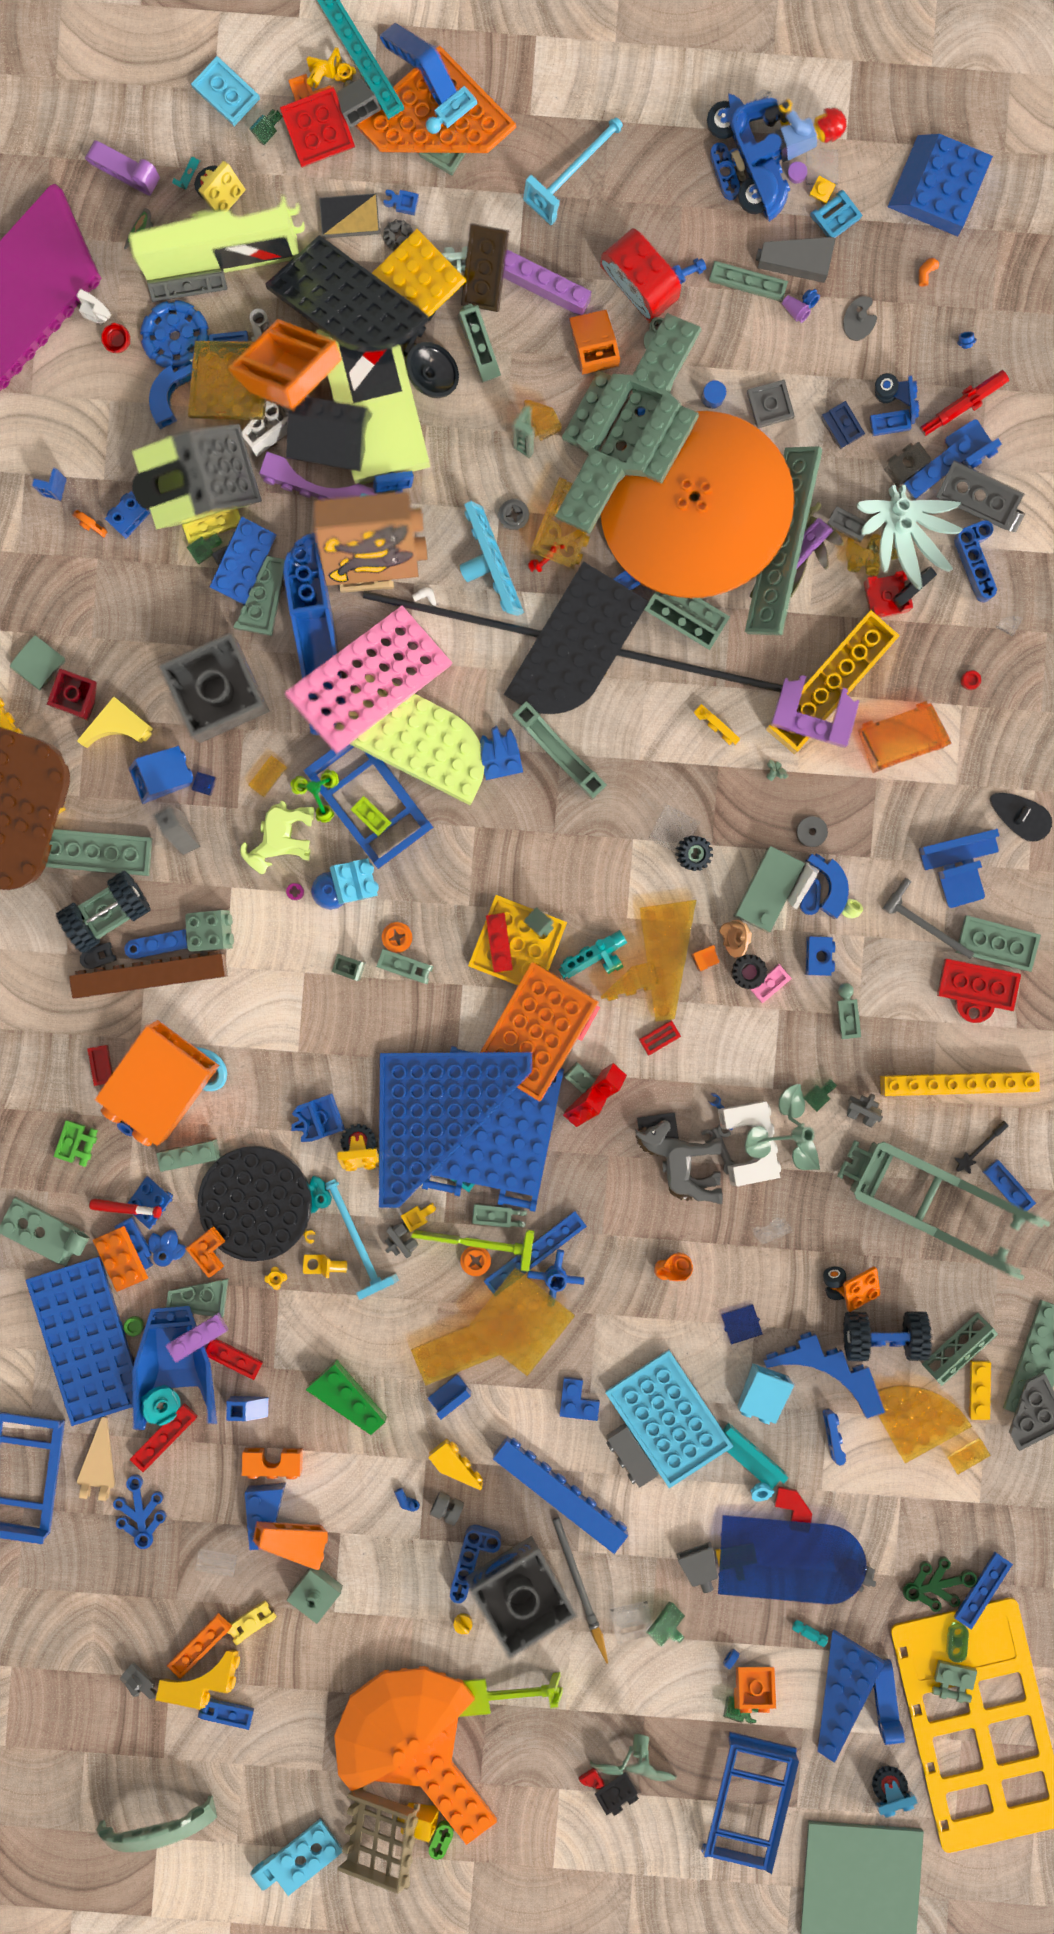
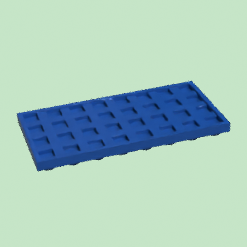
(84, 1339)

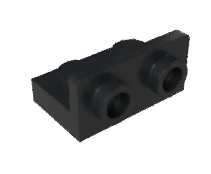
(617, 1794)

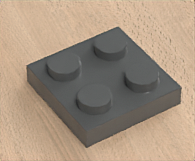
(770, 404)

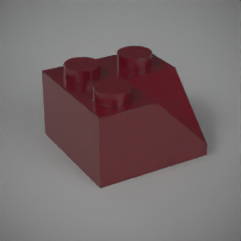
(73, 694)

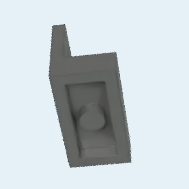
(847, 524)

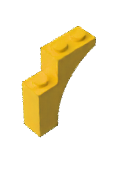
(195, 1692)

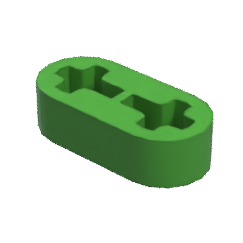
(438, 1839)

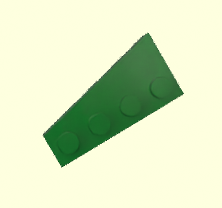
(347, 1397)

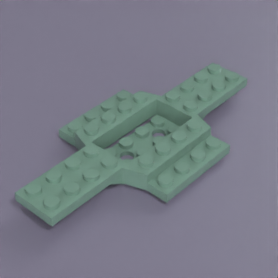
(650, 439)

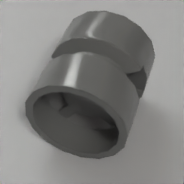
(440, 1505)

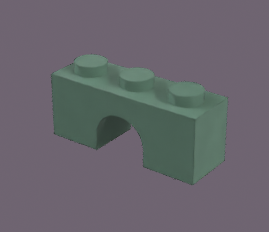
(188, 1155)

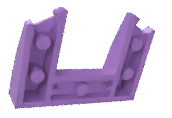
(788, 719)

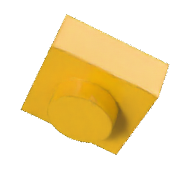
(822, 189)

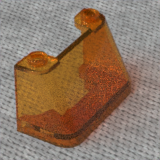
(903, 737)

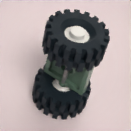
(103, 912)

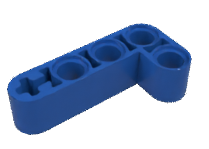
(979, 563)
(468, 1564)
(887, 1707)

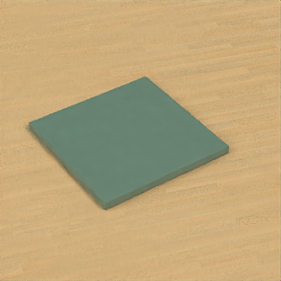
(861, 1879)

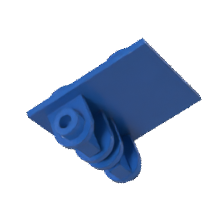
(150, 1195)

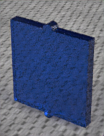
(741, 1324)

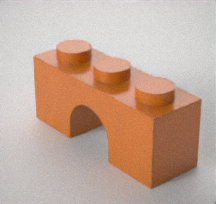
(255, 1464)

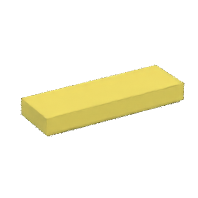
(211, 524)

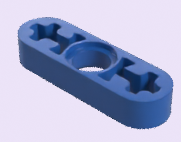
(726, 162)

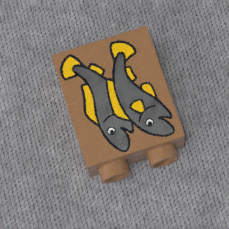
(369, 538)

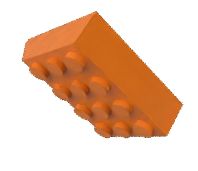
(285, 363)

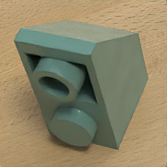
(539, 922)

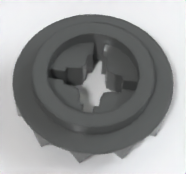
(395, 226)
(519, 507)

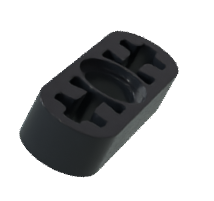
(910, 590)

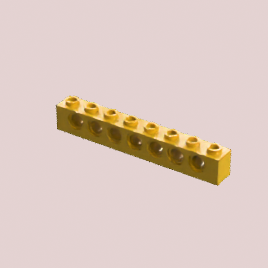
(959, 1083)

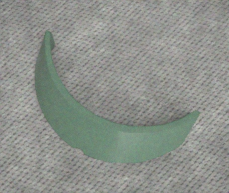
(159, 1834)

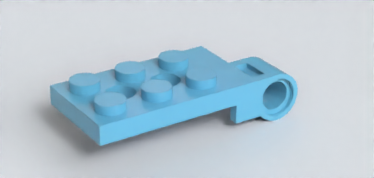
(282, 1865)

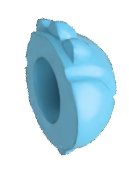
(761, 1492)

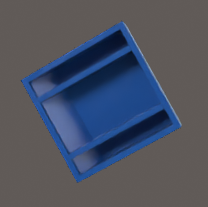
(940, 182)

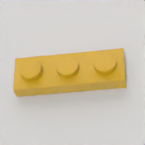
(980, 1390)

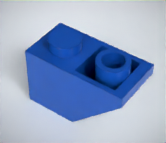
(246, 1408)

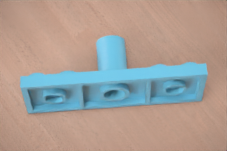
(490, 560)

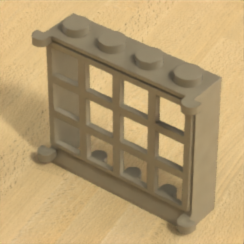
(355, 1829)

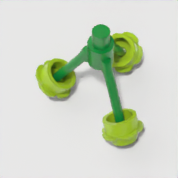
(328, 779)

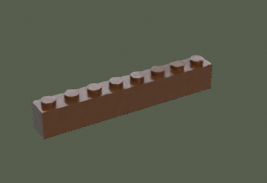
(149, 975)

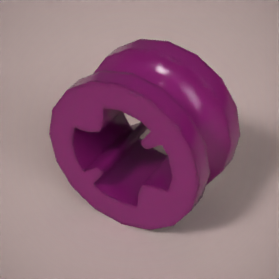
(299, 887)

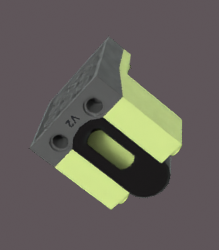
(194, 475)

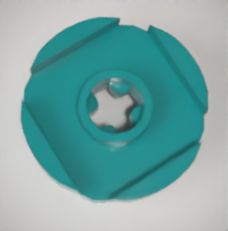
(153, 1398)

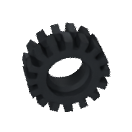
(741, 980)

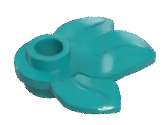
(318, 1189)

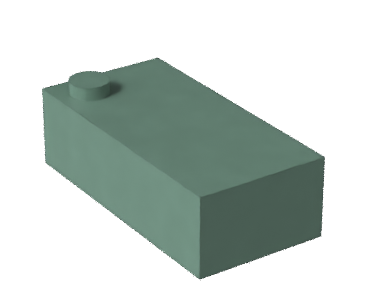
(769, 889)

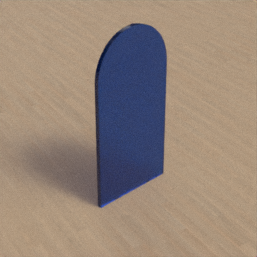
(789, 1560)

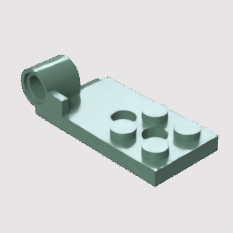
(59, 1240)

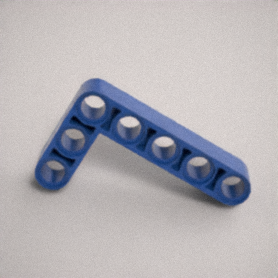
(421, 56)

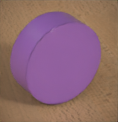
(797, 172)

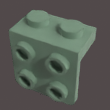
(209, 930)

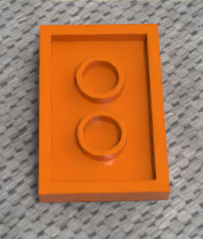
(120, 1258)

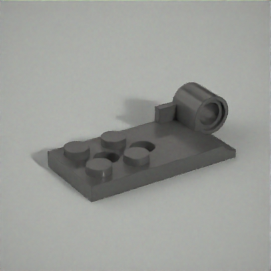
(1000, 500)

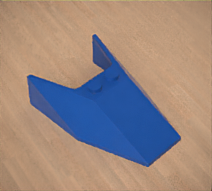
(157, 1367)

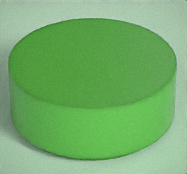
(133, 1326)

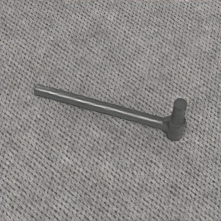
(894, 905)

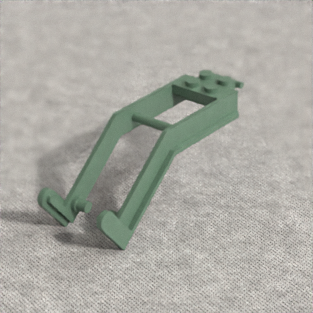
(869, 1169)

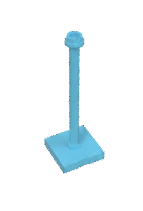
(542, 199)
(376, 1282)

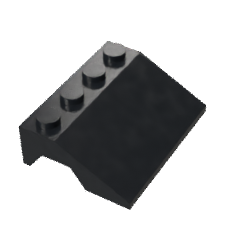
(327, 433)

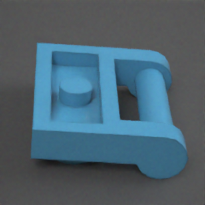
(839, 220)

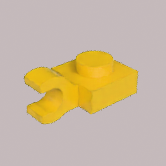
(416, 1218)

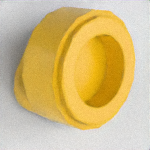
(463, 1623)

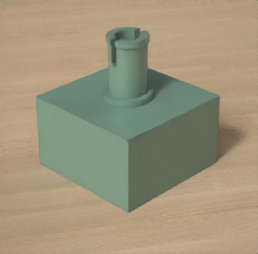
(314, 1593)

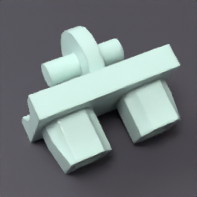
(457, 259)

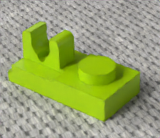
(371, 816)

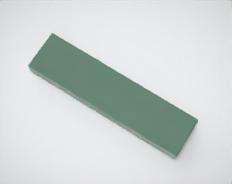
(748, 281)

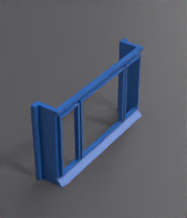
(425, 826)
(28, 1533)
(767, 1750)

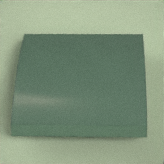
(37, 662)

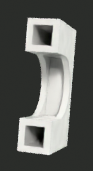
(758, 1168)

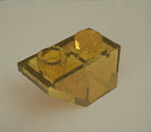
(543, 420)

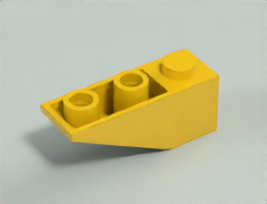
(451, 1463)

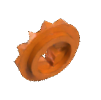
(389, 932)
(475, 1270)

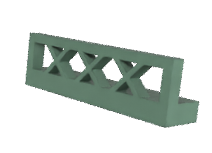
(523, 433)
(966, 1351)

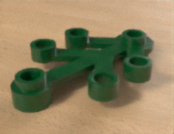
(937, 1585)

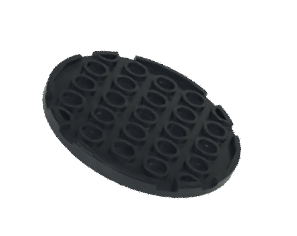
(255, 1202)

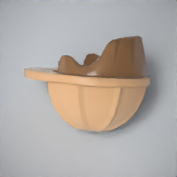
(736, 937)

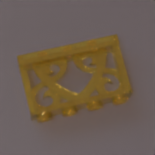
(545, 538)

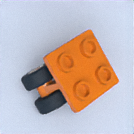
(856, 1290)

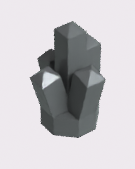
(138, 1681)

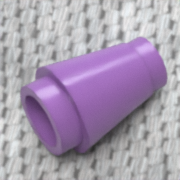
(796, 308)

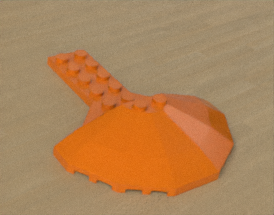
(405, 1733)

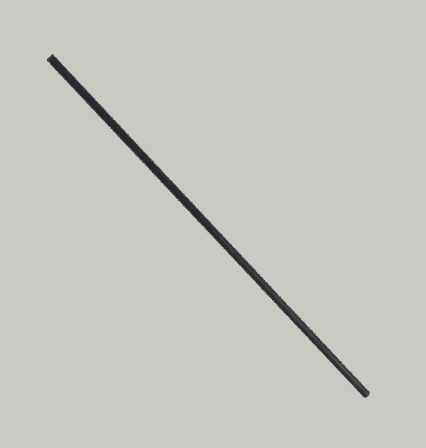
(535, 633)

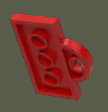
(978, 988)

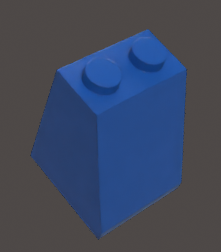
(160, 774)

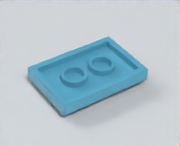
(225, 91)

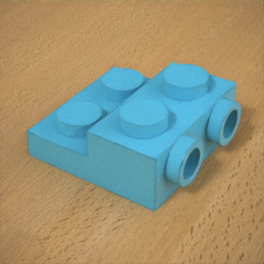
(354, 881)

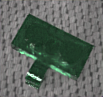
(666, 1625)

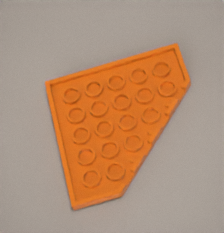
(406, 132)

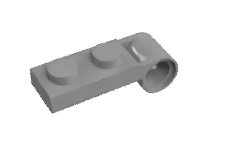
(259, 328)

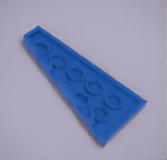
(848, 1684)

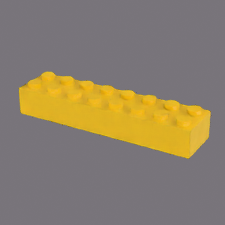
(841, 670)

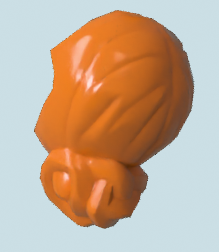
(675, 1268)

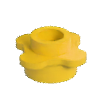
(344, 68)
(276, 1284)

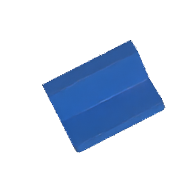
(52, 489)
(449, 1396)

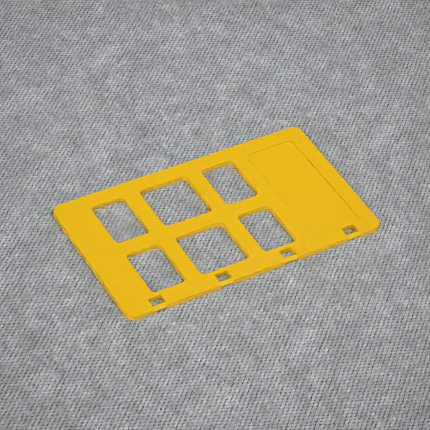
(994, 1649)

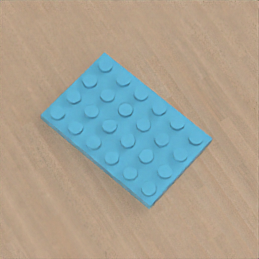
(669, 1418)

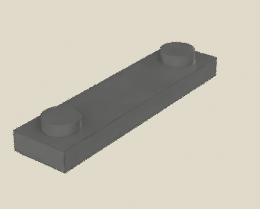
(187, 285)

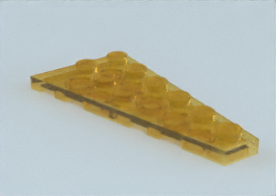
(666, 943)

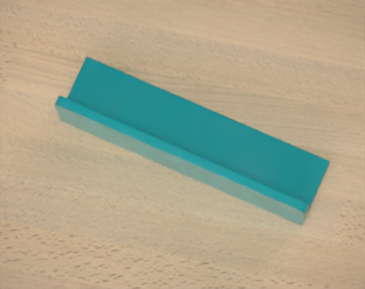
(754, 1459)

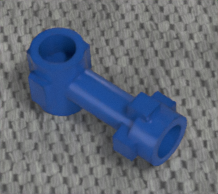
(698, 266)

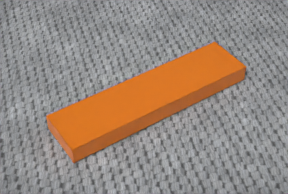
(199, 1645)

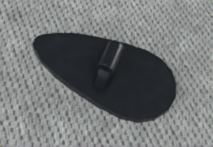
(1022, 816)

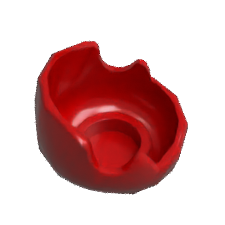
(115, 338)

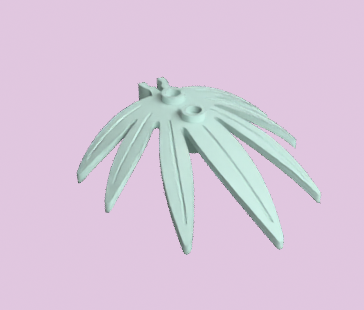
(901, 521)

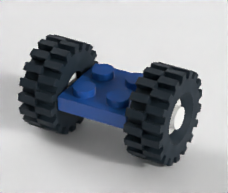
(914, 1337)

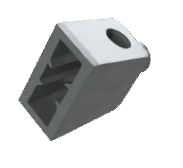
(357, 102)
(699, 1566)

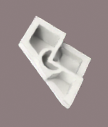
(92, 308)
(802, 884)

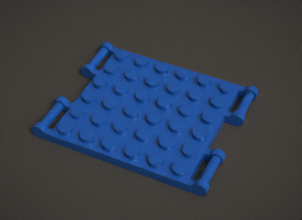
(506, 1148)

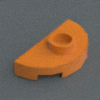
(88, 523)

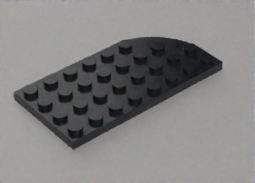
(346, 299)
(577, 643)

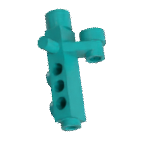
(590, 955)

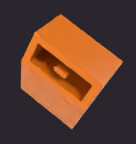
(595, 342)

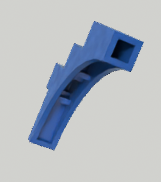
(810, 1354)

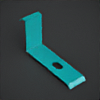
(186, 178)

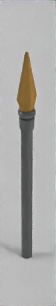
(590, 1615)

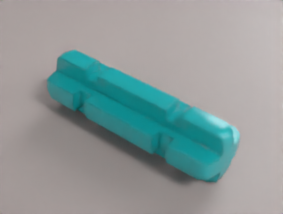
(810, 1633)

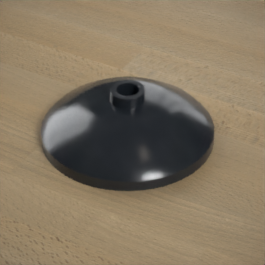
(437, 364)

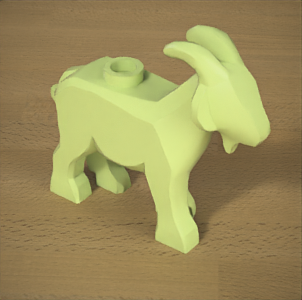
(277, 836)

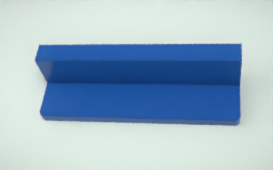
(959, 849)

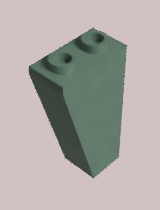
(478, 342)

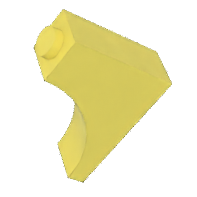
(116, 720)

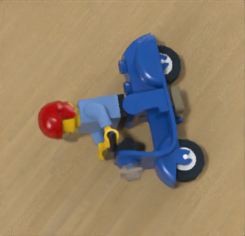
(765, 188)

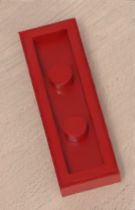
(233, 1358)

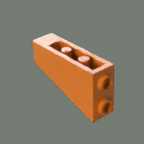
(293, 1541)

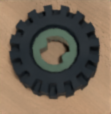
(686, 849)

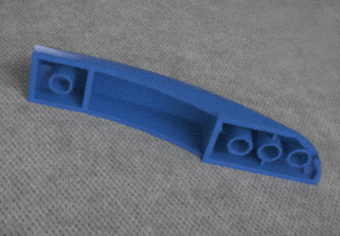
(310, 611)

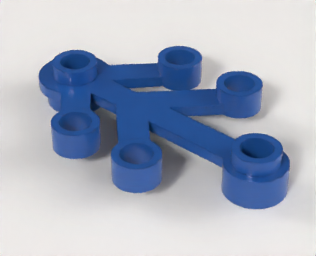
(139, 1515)

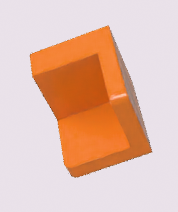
(705, 958)

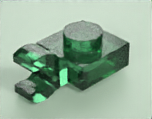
(264, 126)
(202, 548)
(818, 1097)

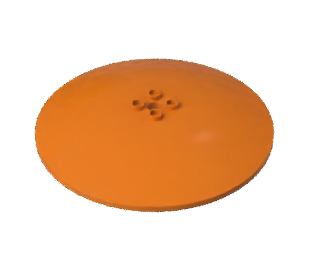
(724, 535)

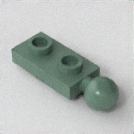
(848, 1013)

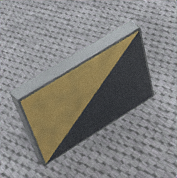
(349, 215)

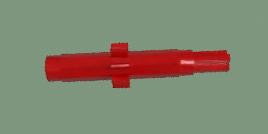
(970, 398)

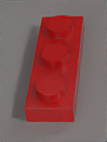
(499, 942)

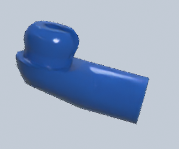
(406, 1502)

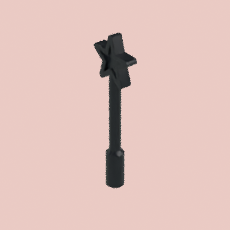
(966, 1161)

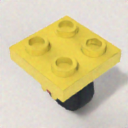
(219, 186)

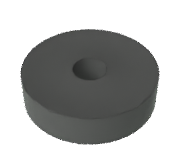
(815, 823)

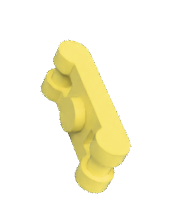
(251, 1622)

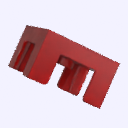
(882, 590)

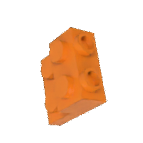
(755, 1689)

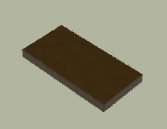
(485, 267)

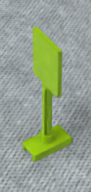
(518, 1249)
(481, 1704)

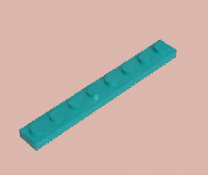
(362, 56)

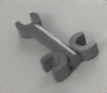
(717, 1133)

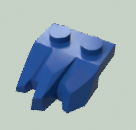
(500, 754)
(318, 1119)

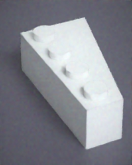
(263, 434)

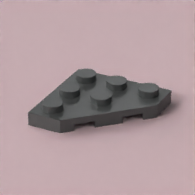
(1034, 1413)

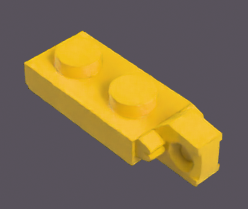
(715, 724)

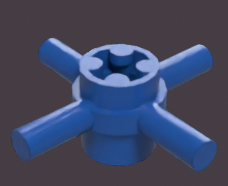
(561, 1276)

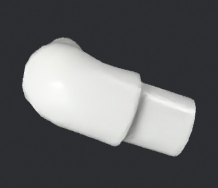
(425, 592)

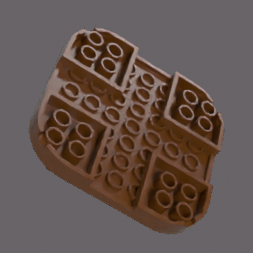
(31, 794)

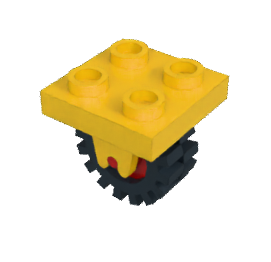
(358, 1149)

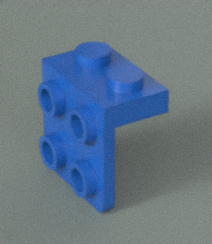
(981, 440)
(962, 883)

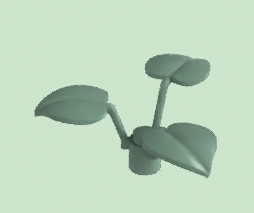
(805, 1155)
(640, 1751)

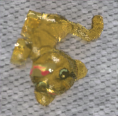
(869, 558)

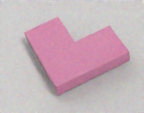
(775, 980)

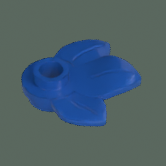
(168, 1245)

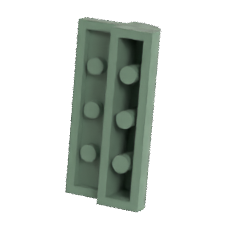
(689, 616)

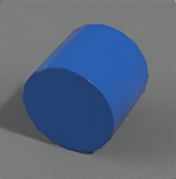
(713, 394)

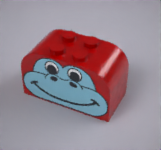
(641, 274)

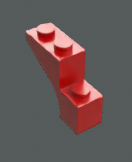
(593, 1100)

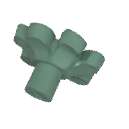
(776, 771)

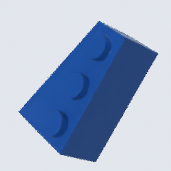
(262, 1506)

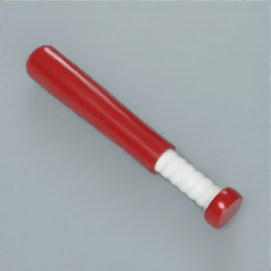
(119, 1207)

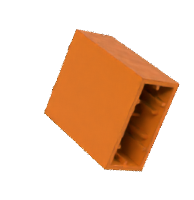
(155, 1084)

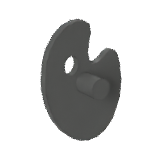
(859, 324)

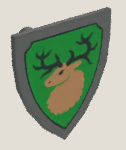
(142, 224)

